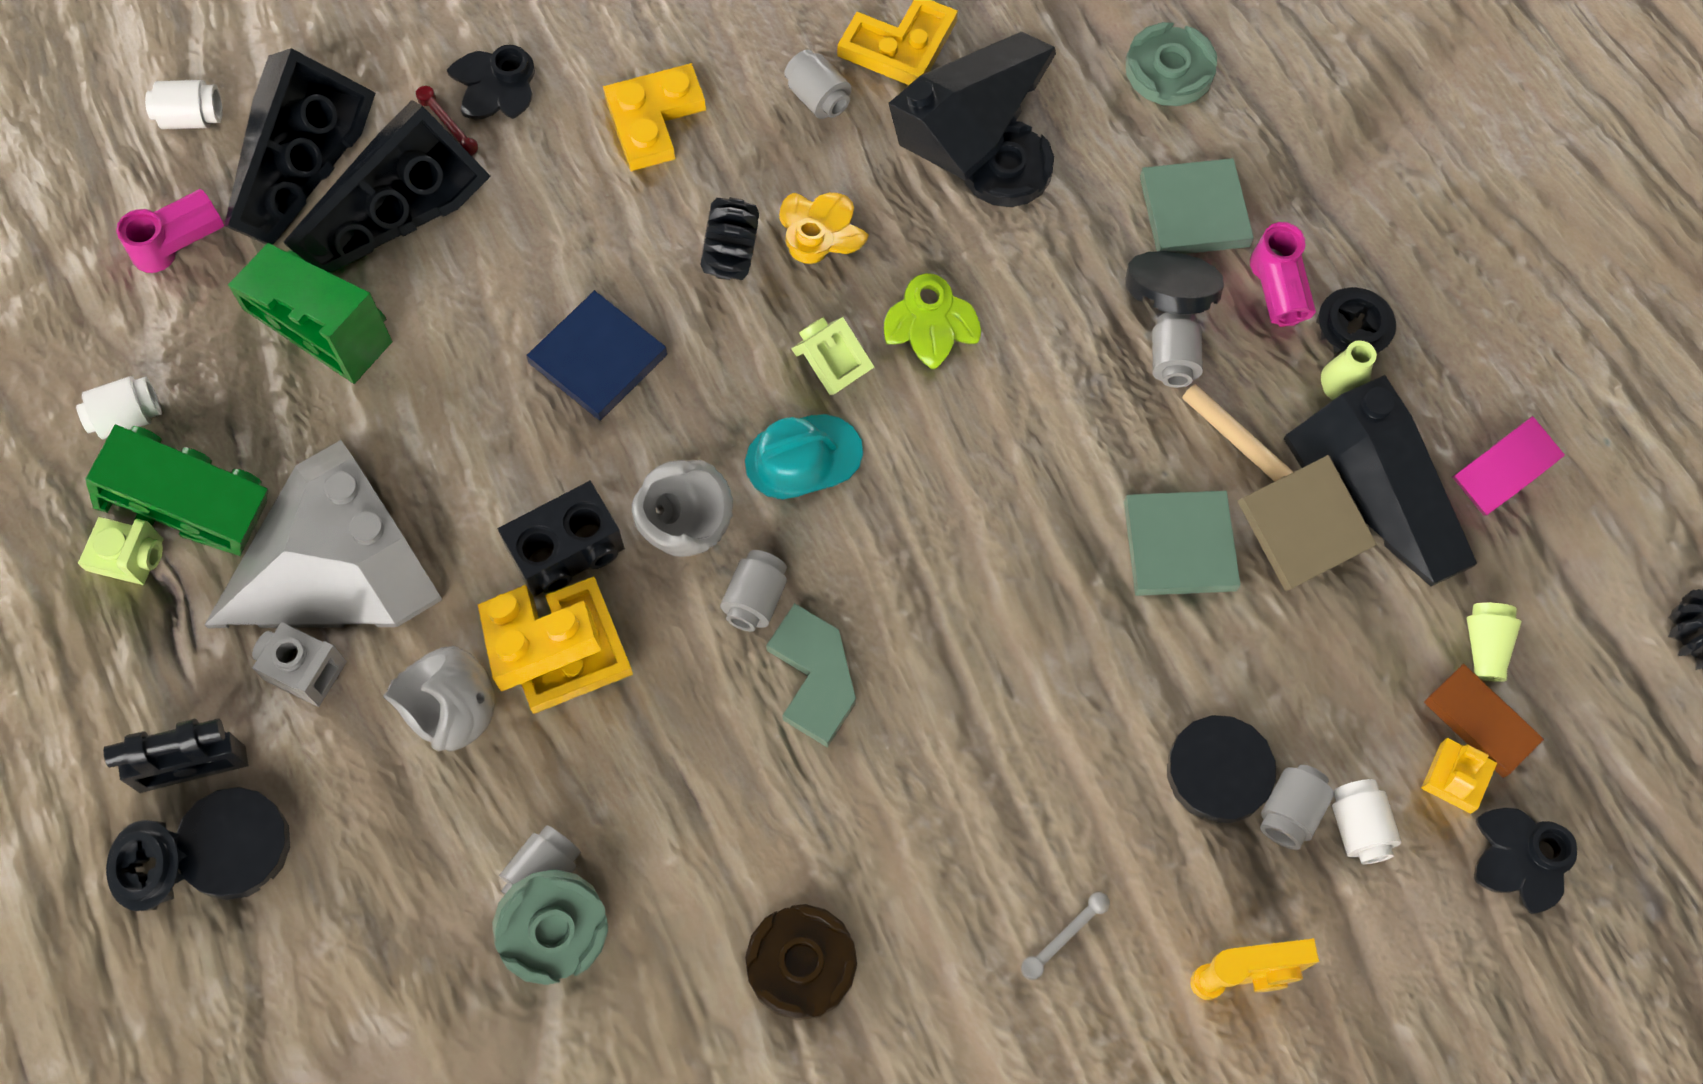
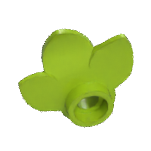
(931, 326)

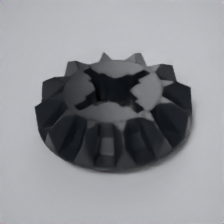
(1344, 306)
(132, 849)

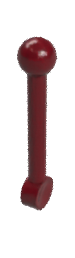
(426, 97)

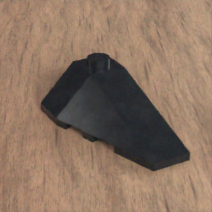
(964, 107)
(292, 139)
(389, 190)
(1388, 477)

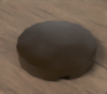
(801, 962)

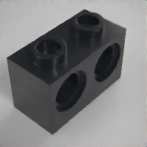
(555, 528)

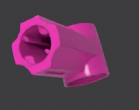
(156, 236)
(1283, 276)

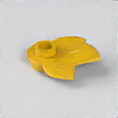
(820, 226)

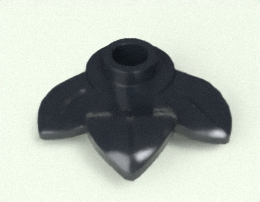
(492, 84)
(1517, 862)

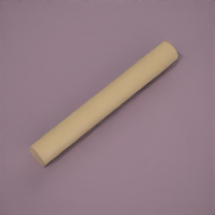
(1236, 433)

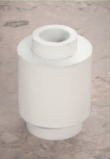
(184, 104)
(121, 403)
(1365, 821)

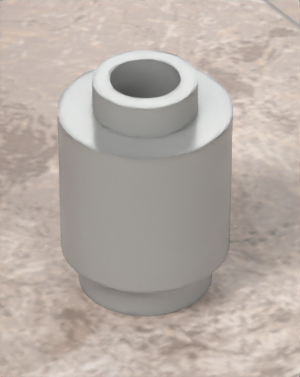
(818, 84)
(1177, 349)
(754, 591)
(1296, 806)
(540, 853)

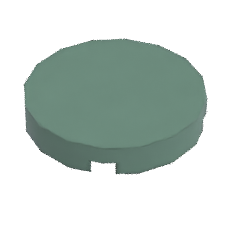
(1171, 64)
(549, 926)

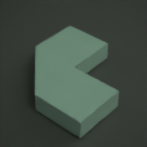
(828, 690)

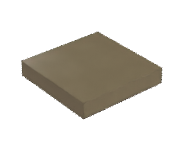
(1307, 523)

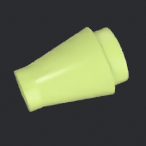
(1348, 369)
(1492, 639)

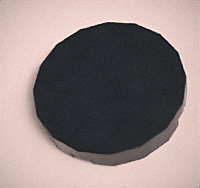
(1016, 171)
(1174, 282)
(1221, 769)
(232, 843)

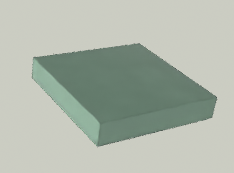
(1196, 206)
(1181, 543)

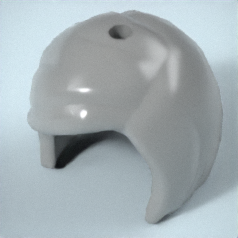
(692, 500)
(444, 698)

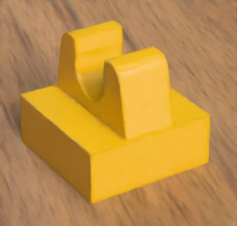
(1459, 775)

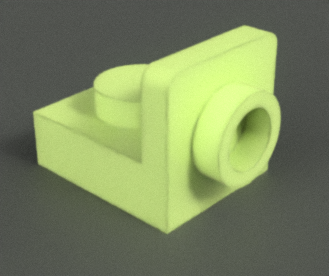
(833, 353)
(122, 550)

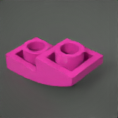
(1508, 466)

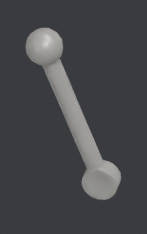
(1034, 966)

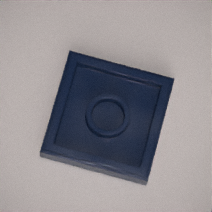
(597, 355)

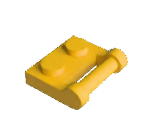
(1265, 965)

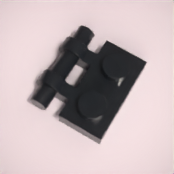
(176, 755)

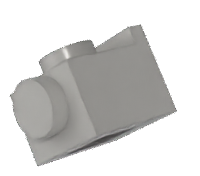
(308, 674)

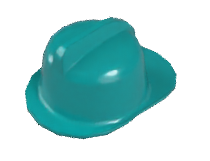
(803, 456)

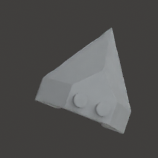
(326, 557)

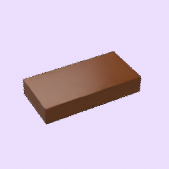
(1483, 720)

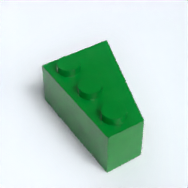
(313, 310)
(176, 489)

